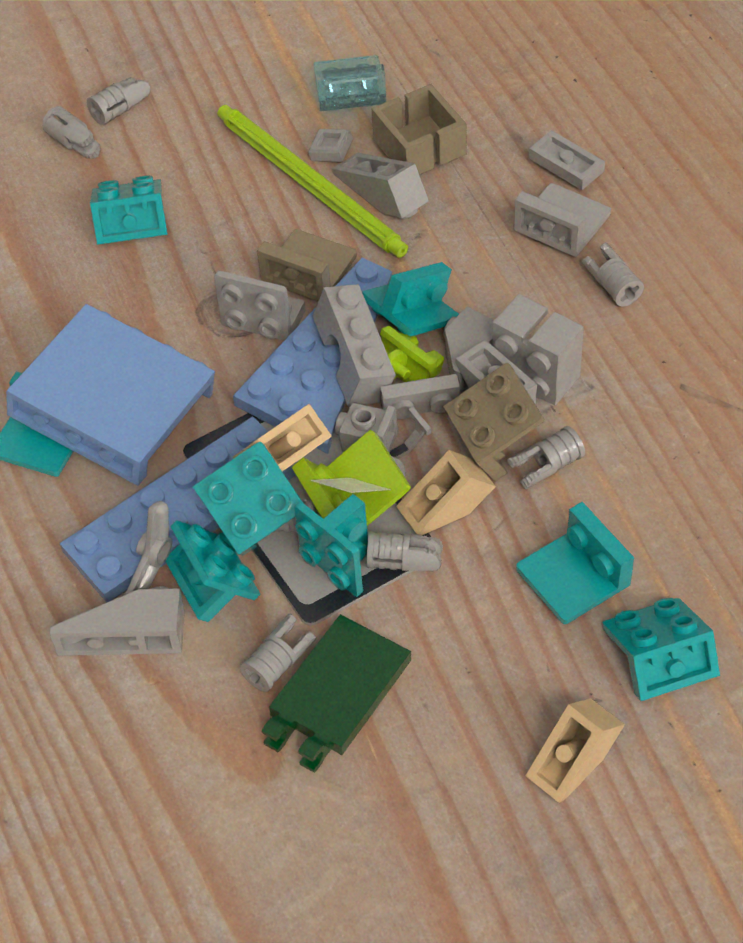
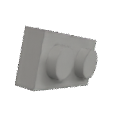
(566, 160)
(423, 395)

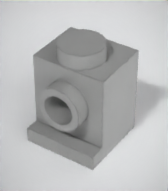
(364, 418)

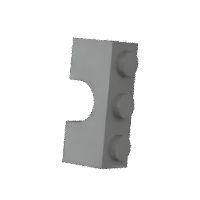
(364, 364)

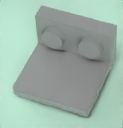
(559, 218)
(257, 306)

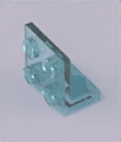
(350, 82)

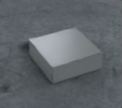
(330, 145)

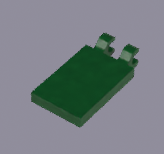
(335, 691)

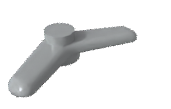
(153, 547)

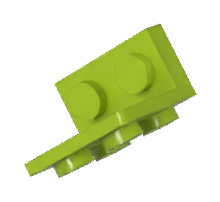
(363, 461)

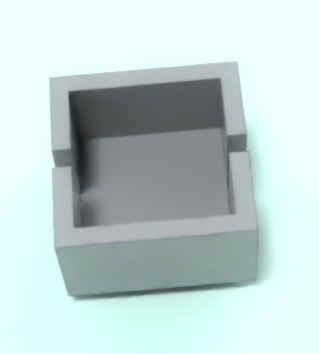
(550, 355)

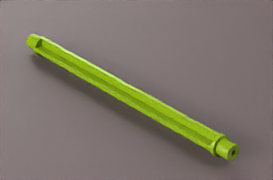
(313, 181)

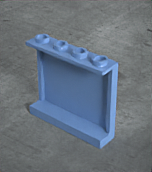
(108, 392)

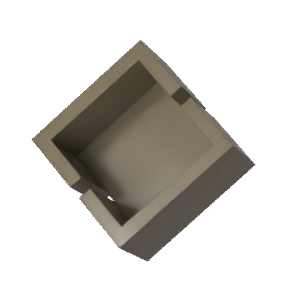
(431, 131)

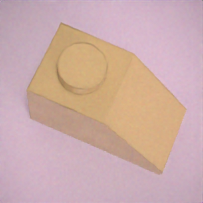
(294, 437)
(445, 493)
(574, 748)

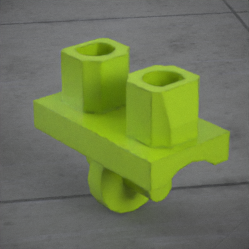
(407, 358)

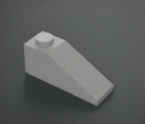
(384, 183)
(132, 624)

